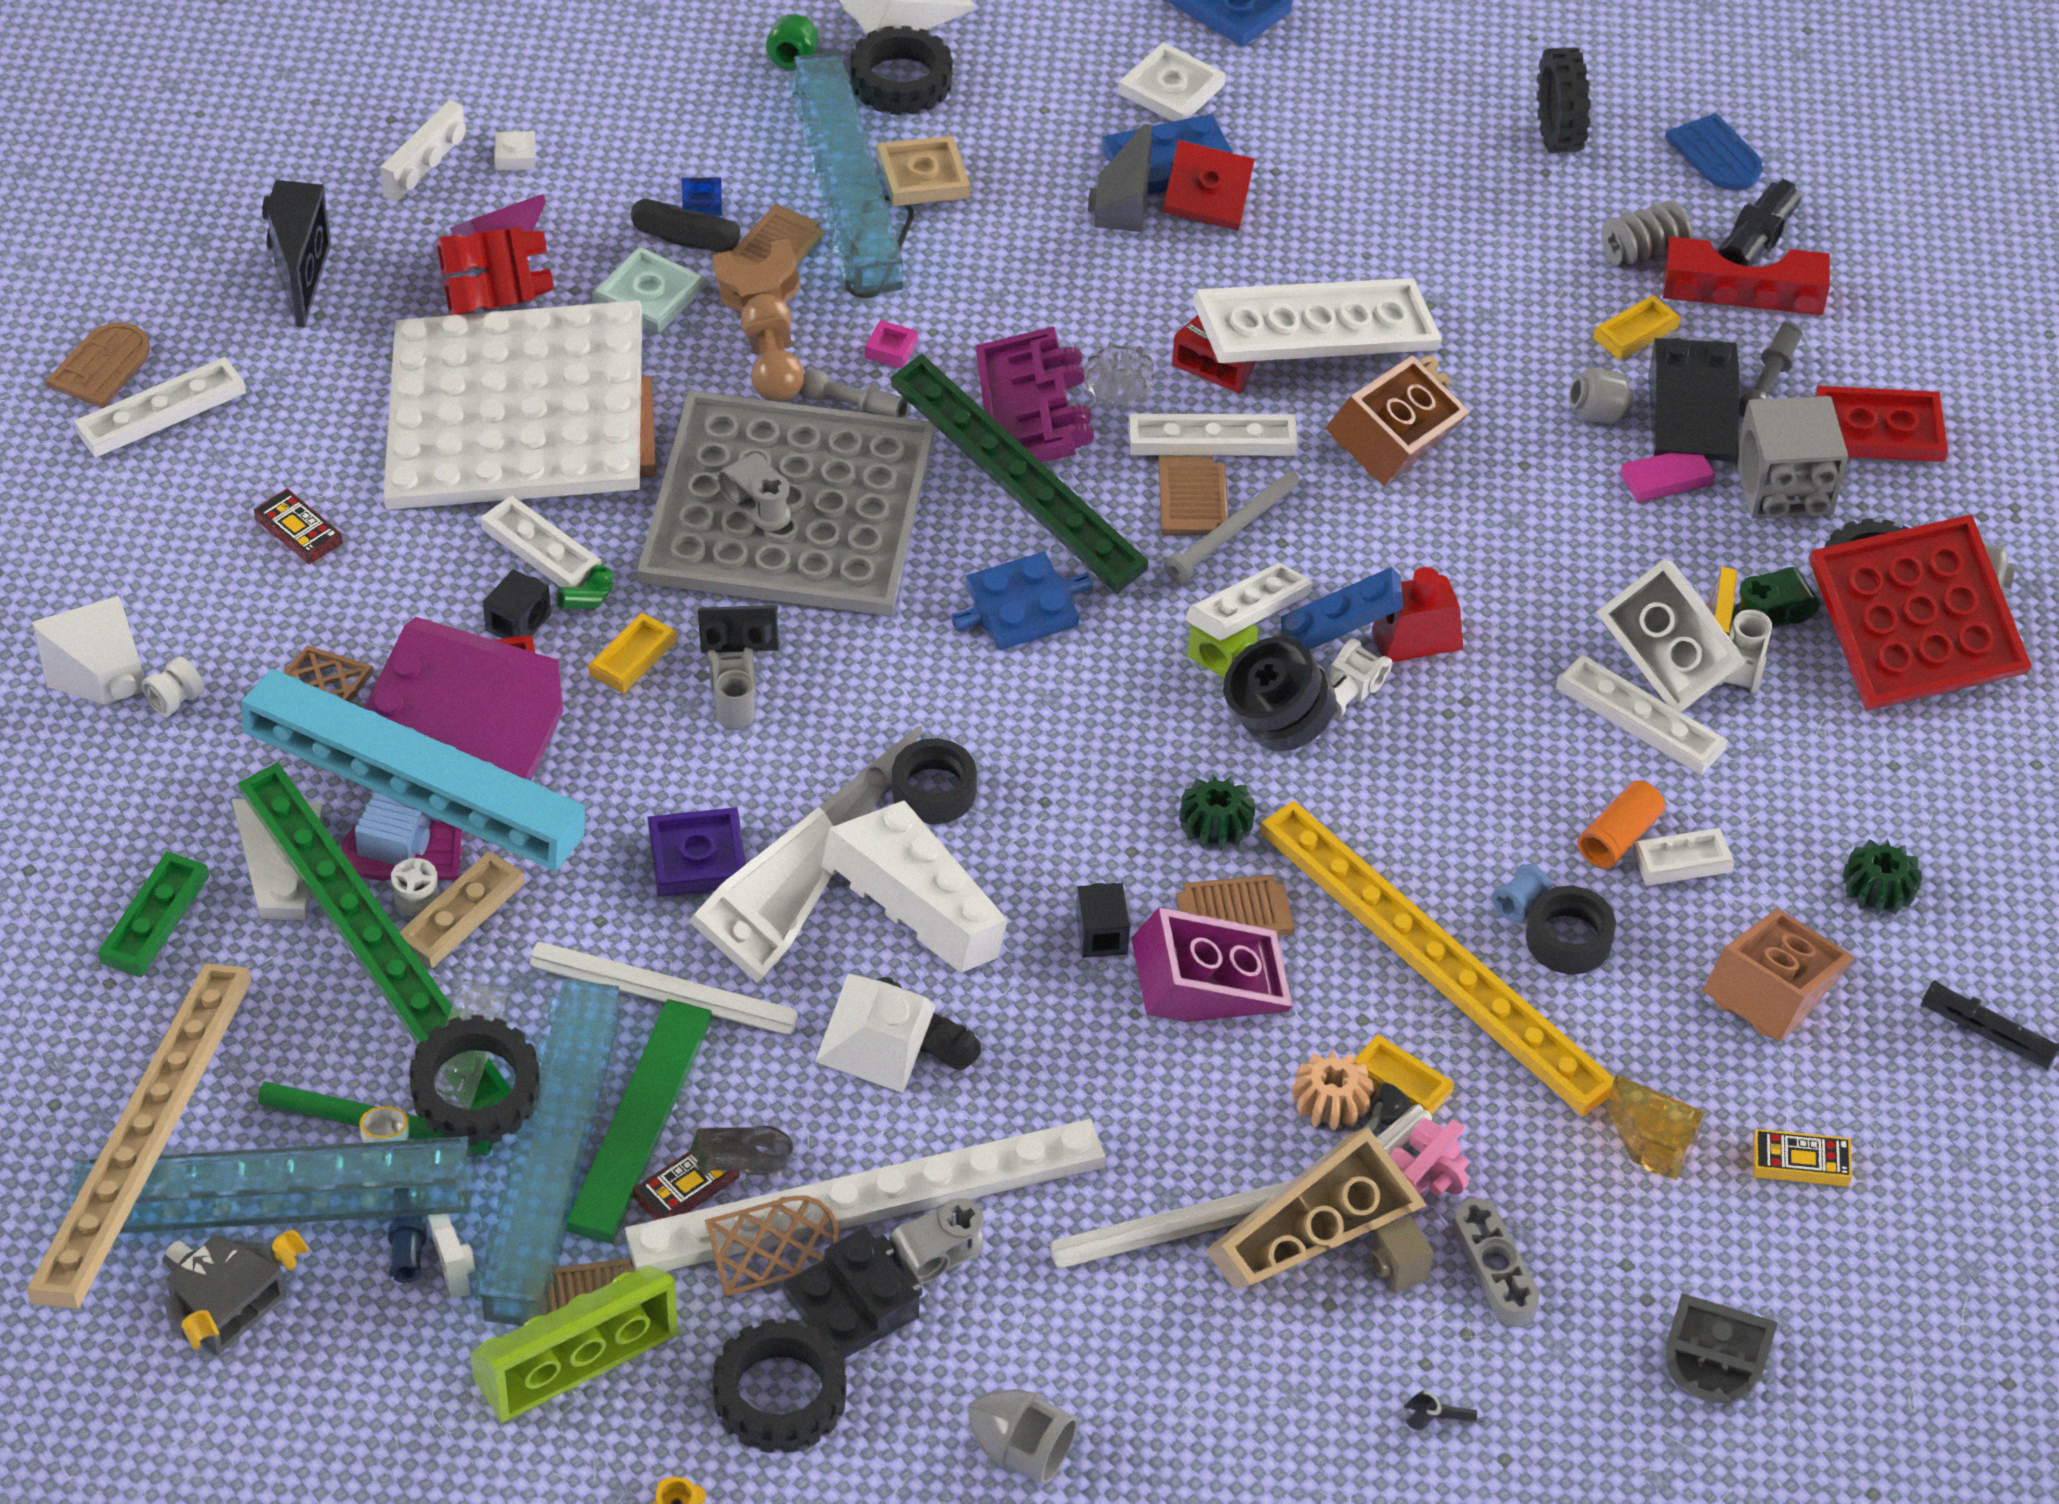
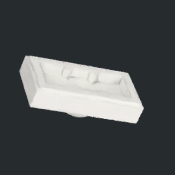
(1683, 856)

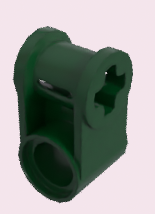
(1780, 596)

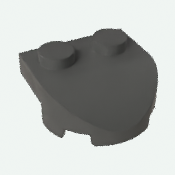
(1717, 1350)

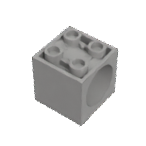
(1791, 457)

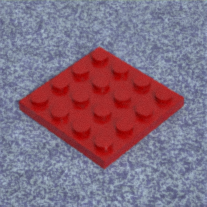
(1919, 612)

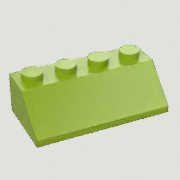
(576, 1342)

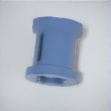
(1520, 893)

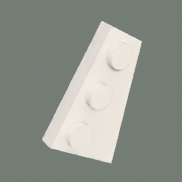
(274, 881)

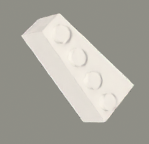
(918, 883)

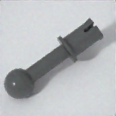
(1776, 360)

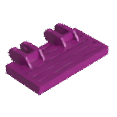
(1026, 392)

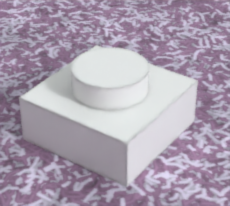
(515, 150)

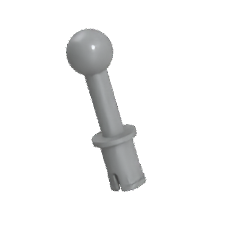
(871, 400)

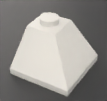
(90, 652)
(876, 1032)

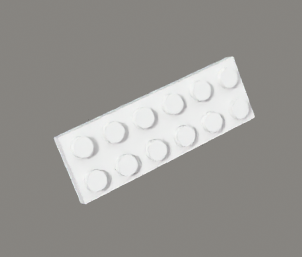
(1316, 320)

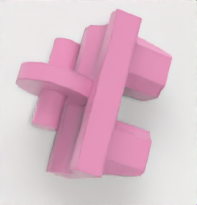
(1440, 1162)

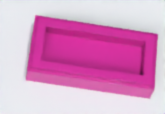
(1666, 475)

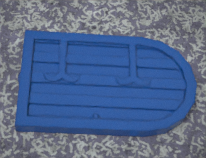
(1717, 152)

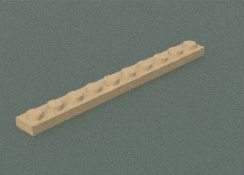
(138, 1138)

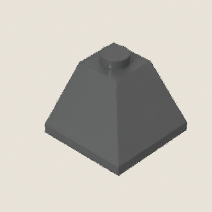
(1123, 185)

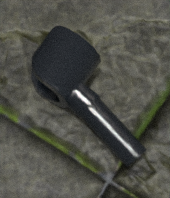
(1428, 1408)

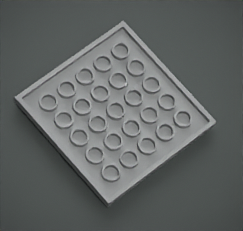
(849, 503)

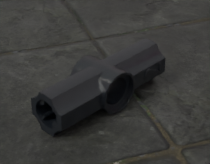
(1761, 223)

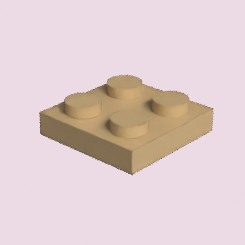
(923, 170)

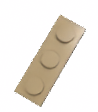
(462, 908)

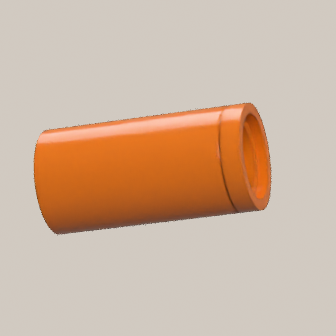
(1621, 824)

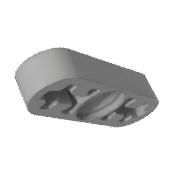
(1494, 1282)

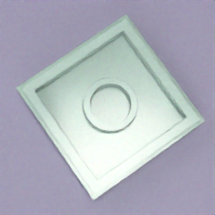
(655, 281)

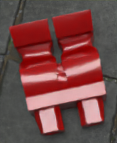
(505, 266)

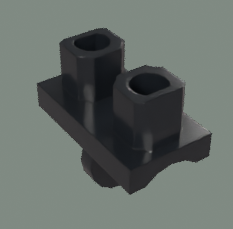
(739, 627)

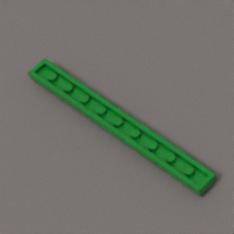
(356, 914)

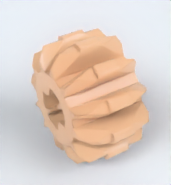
(1332, 1090)

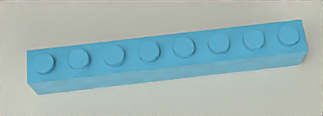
(414, 769)

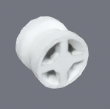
(408, 877)

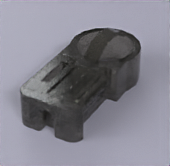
(736, 1150)

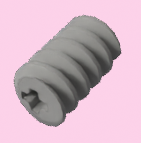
(1644, 232)

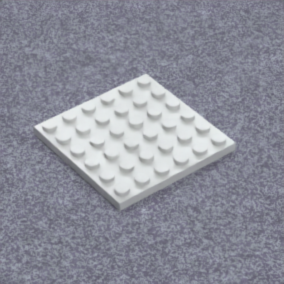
(514, 405)

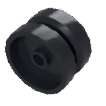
(1279, 693)

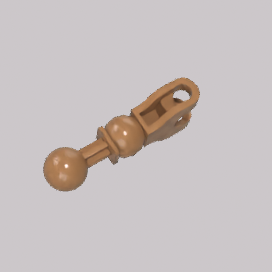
(762, 297)

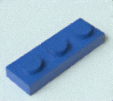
(1345, 610)

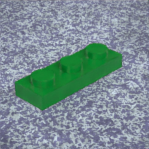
(153, 914)

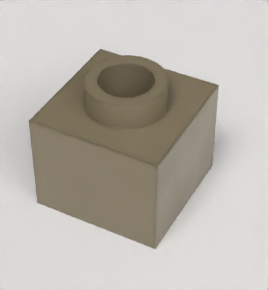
(1401, 1254)

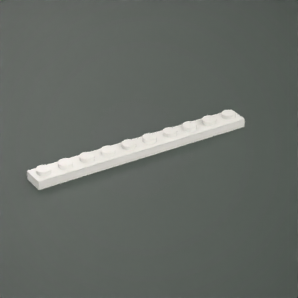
(878, 1194)

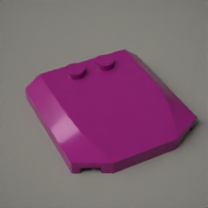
(471, 694)

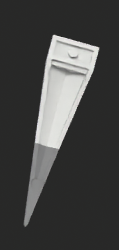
(769, 899)

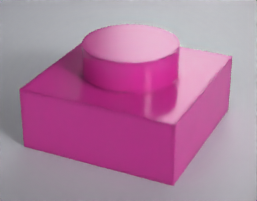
(891, 344)

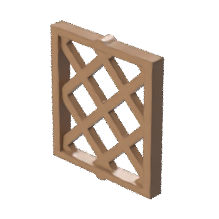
(358, 668)

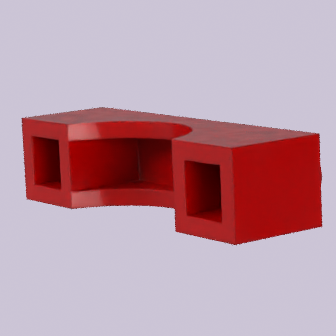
(1700, 274)

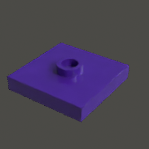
(695, 850)

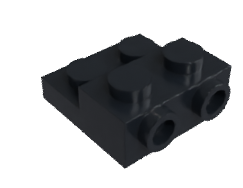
(855, 1292)

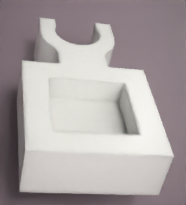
(454, 1259)

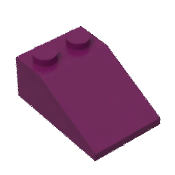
(1208, 968)

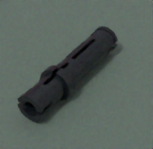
(1996, 1028)

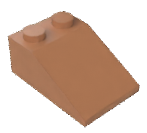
(1776, 974)

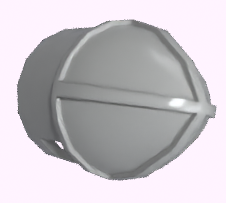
(1023, 1432)

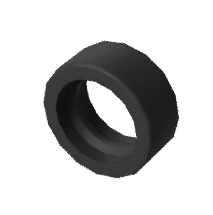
(941, 755)
(1565, 956)

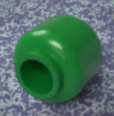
(791, 37)

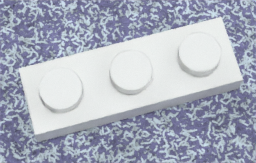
(423, 151)
(539, 543)

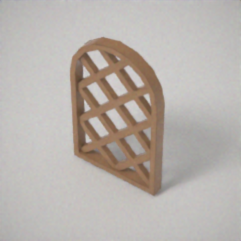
(743, 1214)

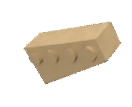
(1325, 1206)

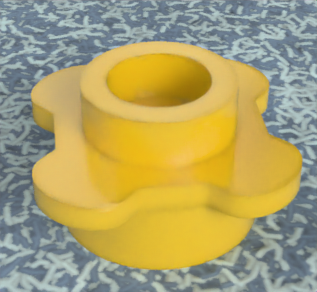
(679, 1489)

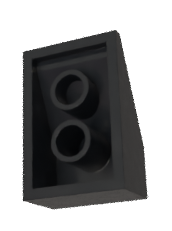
(298, 240)
(1694, 398)

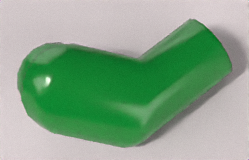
(591, 592)

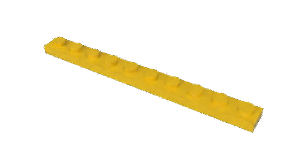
(1439, 958)

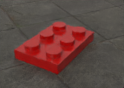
(1889, 422)

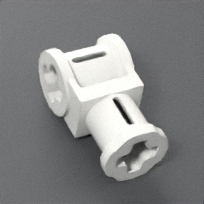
(1356, 674)

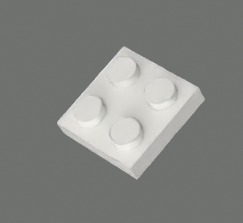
(1171, 83)

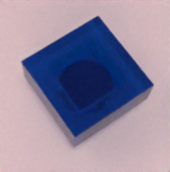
(702, 195)

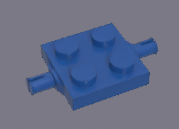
(1021, 600)

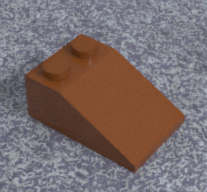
(1396, 420)

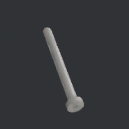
(1180, 566)

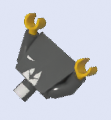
(225, 1286)

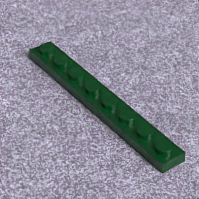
(1020, 473)

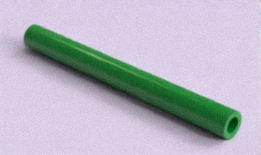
(341, 1111)

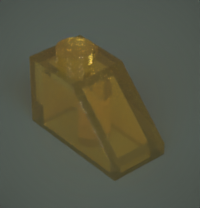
(1654, 1126)

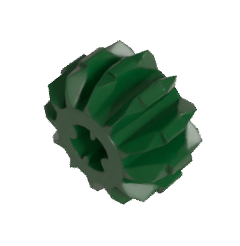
(1217, 812)
(1882, 877)

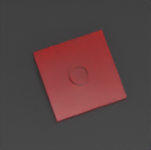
(1208, 185)

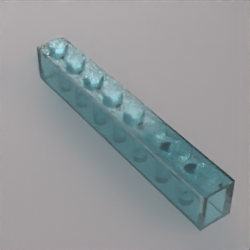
(846, 174)
(550, 1154)
(299, 1184)

